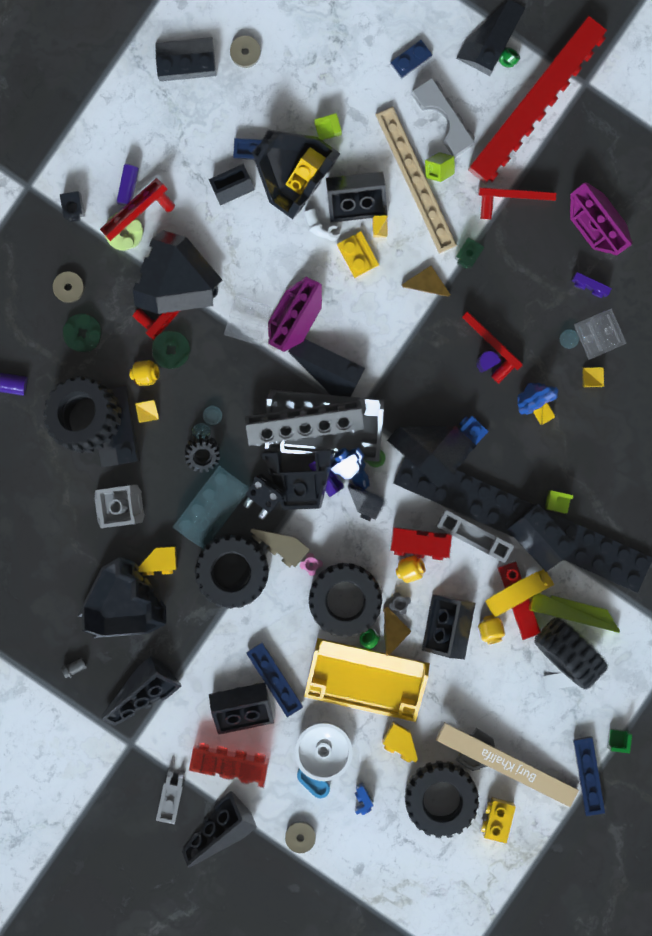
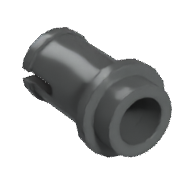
(73, 668)

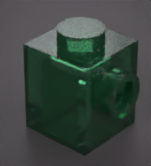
(469, 253)

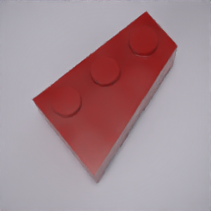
(421, 543)

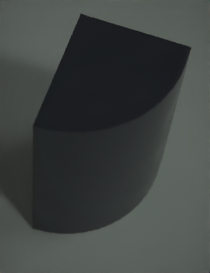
(231, 184)

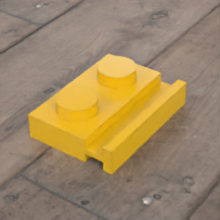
(357, 254)

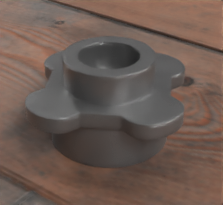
(398, 598)

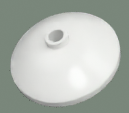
(323, 765)

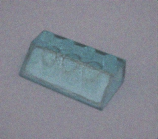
(211, 507)

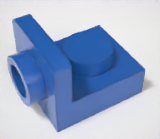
(472, 429)
(363, 796)

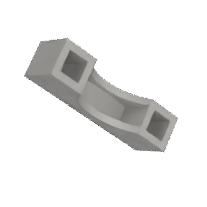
(430, 98)
(474, 536)

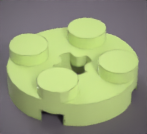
(128, 241)

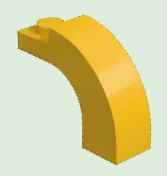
(519, 592)

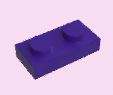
(598, 289)

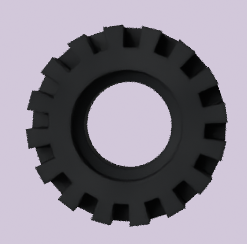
(202, 463)

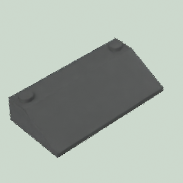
(366, 439)

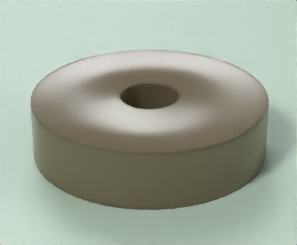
(249, 59)
(68, 278)
(296, 845)

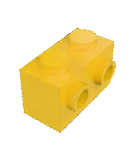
(498, 820)

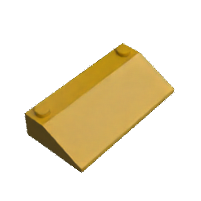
(367, 680)

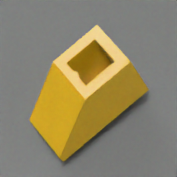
(305, 170)
(160, 559)
(400, 740)

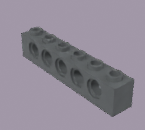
(311, 415)

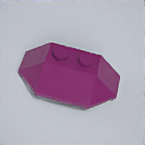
(598, 220)
(295, 314)

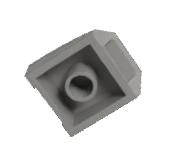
(119, 506)

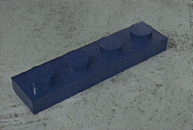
(274, 679)
(588, 776)

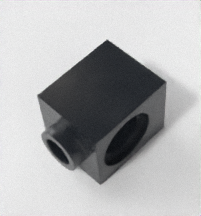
(66, 200)

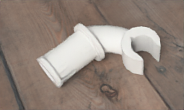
(317, 228)

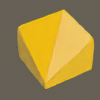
(380, 226)
(593, 377)
(147, 411)
(544, 414)

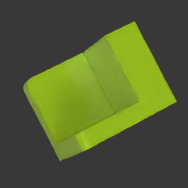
(328, 127)
(440, 166)
(558, 501)

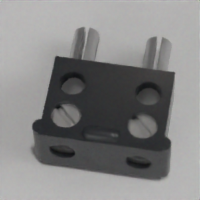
(265, 494)

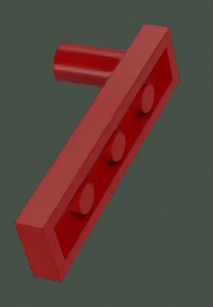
(488, 194)
(136, 206)
(153, 327)
(511, 361)
(524, 617)

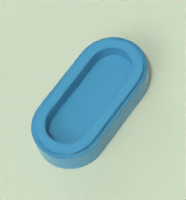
(318, 789)

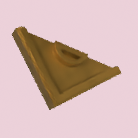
(427, 282)
(394, 631)

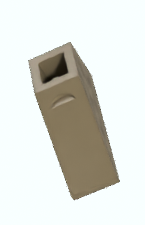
(286, 546)

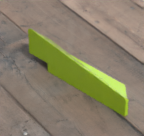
(573, 611)

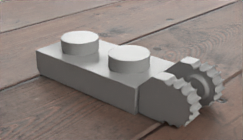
(170, 798)

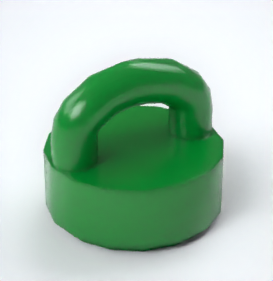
(510, 56)
(369, 639)

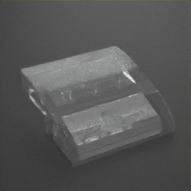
(248, 320)
(600, 334)

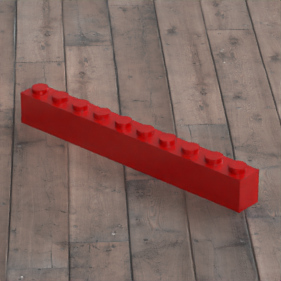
(537, 100)

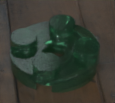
(72, 328)
(171, 361)

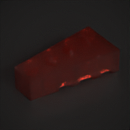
(229, 764)

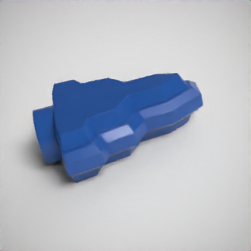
(535, 397)
(351, 466)

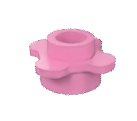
(311, 559)

